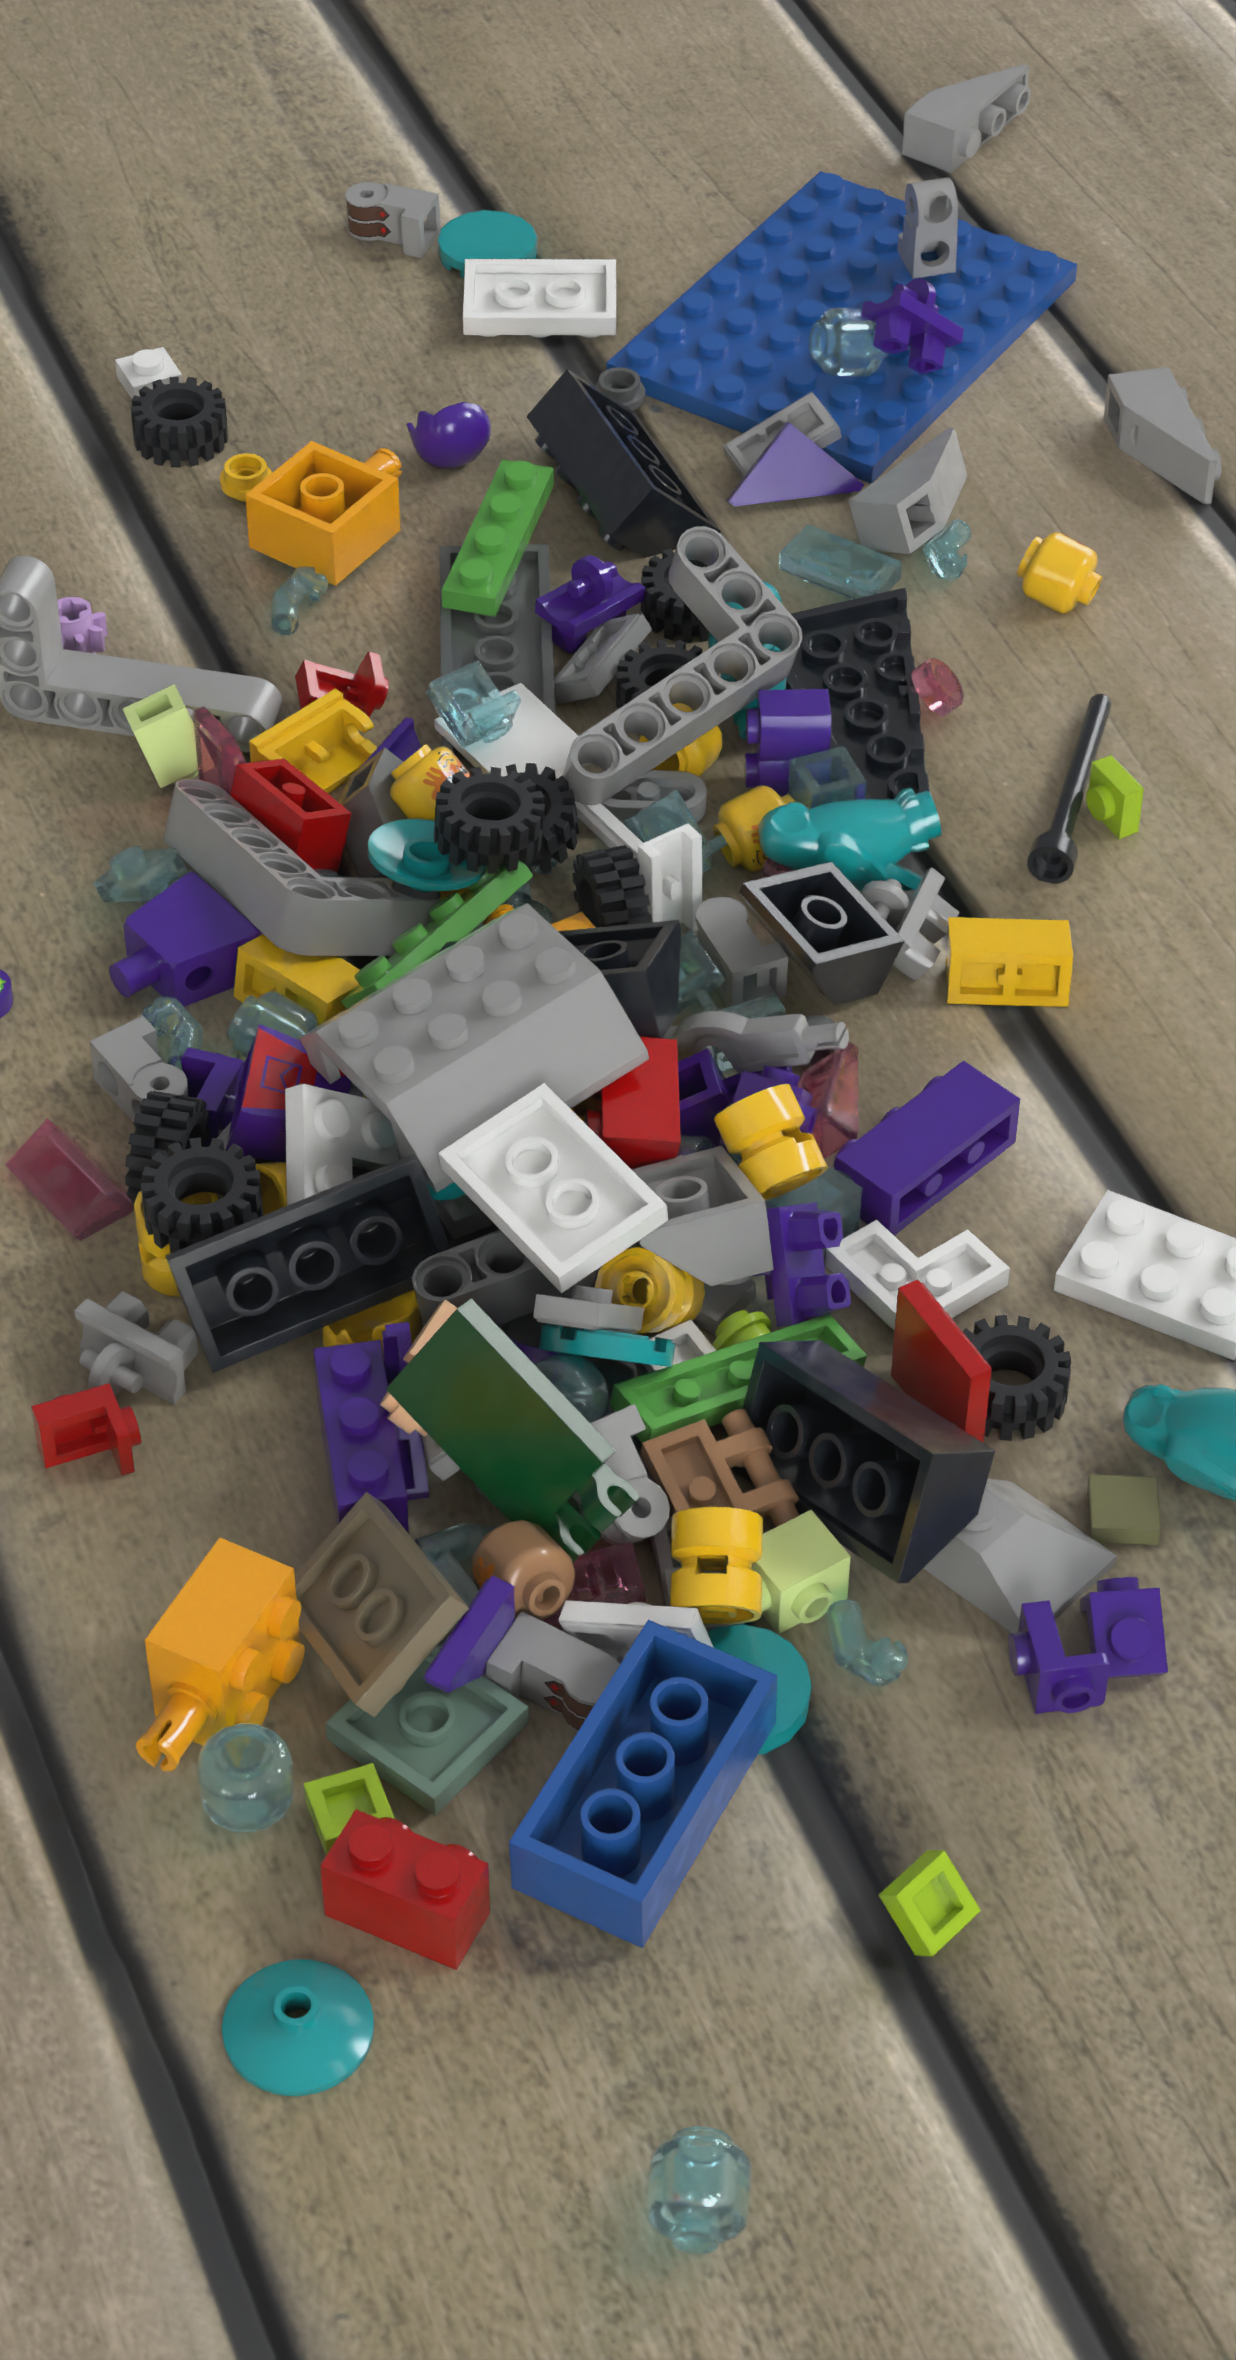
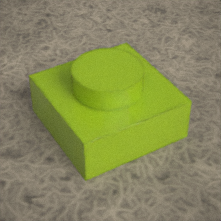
(1114, 797)
(336, 1796)
(929, 1903)

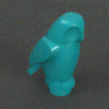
(856, 835)
(1189, 1432)

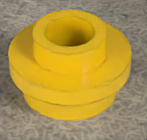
(242, 474)

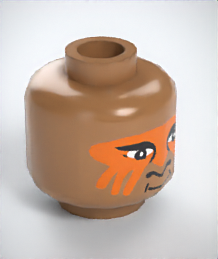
(531, 1562)

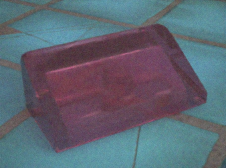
(69, 1181)

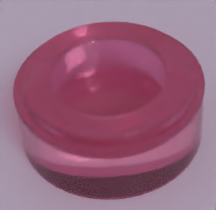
(938, 686)

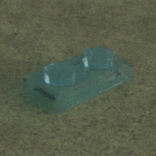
(839, 564)

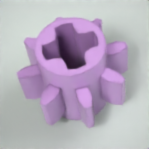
(80, 627)

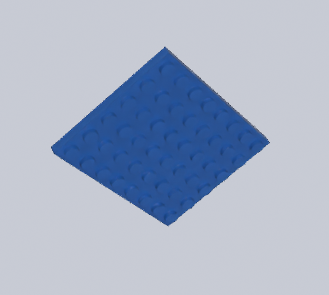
(743, 330)

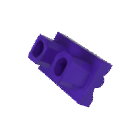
(913, 321)
(587, 601)
(799, 1277)

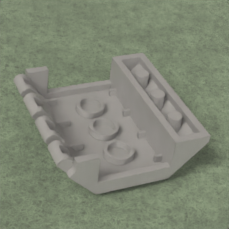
(479, 1034)

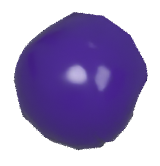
(451, 435)

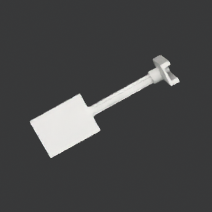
(667, 862)

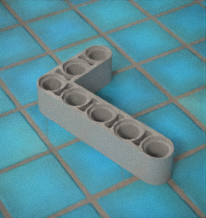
(696, 683)
(91, 689)
(282, 891)

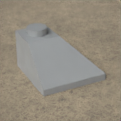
(714, 1218)
(1019, 1555)

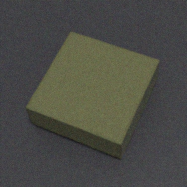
(1123, 1509)

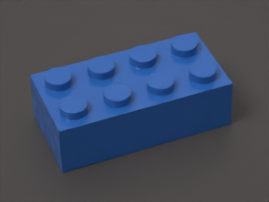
(643, 1783)

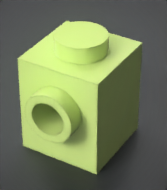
(165, 735)
(801, 1572)

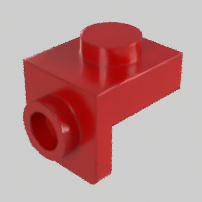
(364, 689)
(86, 1425)

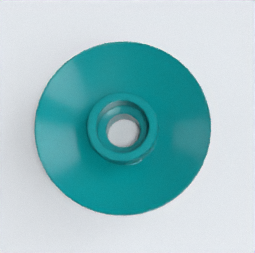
(409, 856)
(302, 2052)

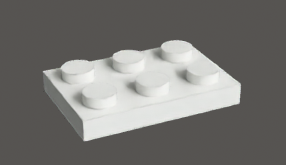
(539, 297)
(553, 1187)
(1156, 1272)

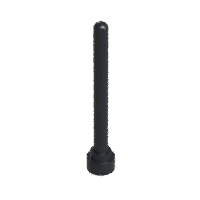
(1054, 852)

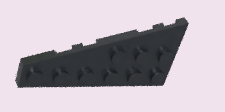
(867, 664)

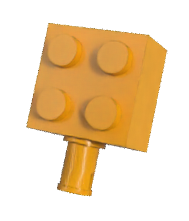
(325, 510)
(220, 1650)

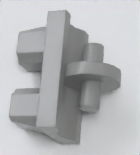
(912, 913)
(128, 1355)

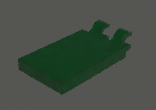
(512, 1431)

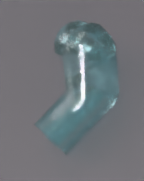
(171, 1017)

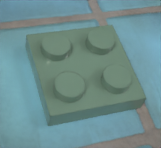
(430, 1738)

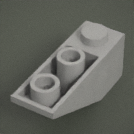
(962, 117)
(1158, 429)
(912, 498)

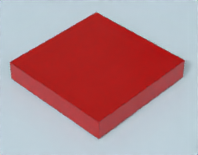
(938, 1361)

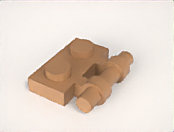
(698, 1473)

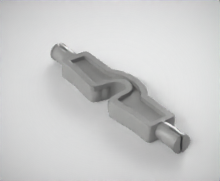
(756, 1041)

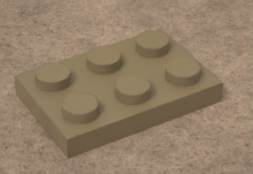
(373, 1604)

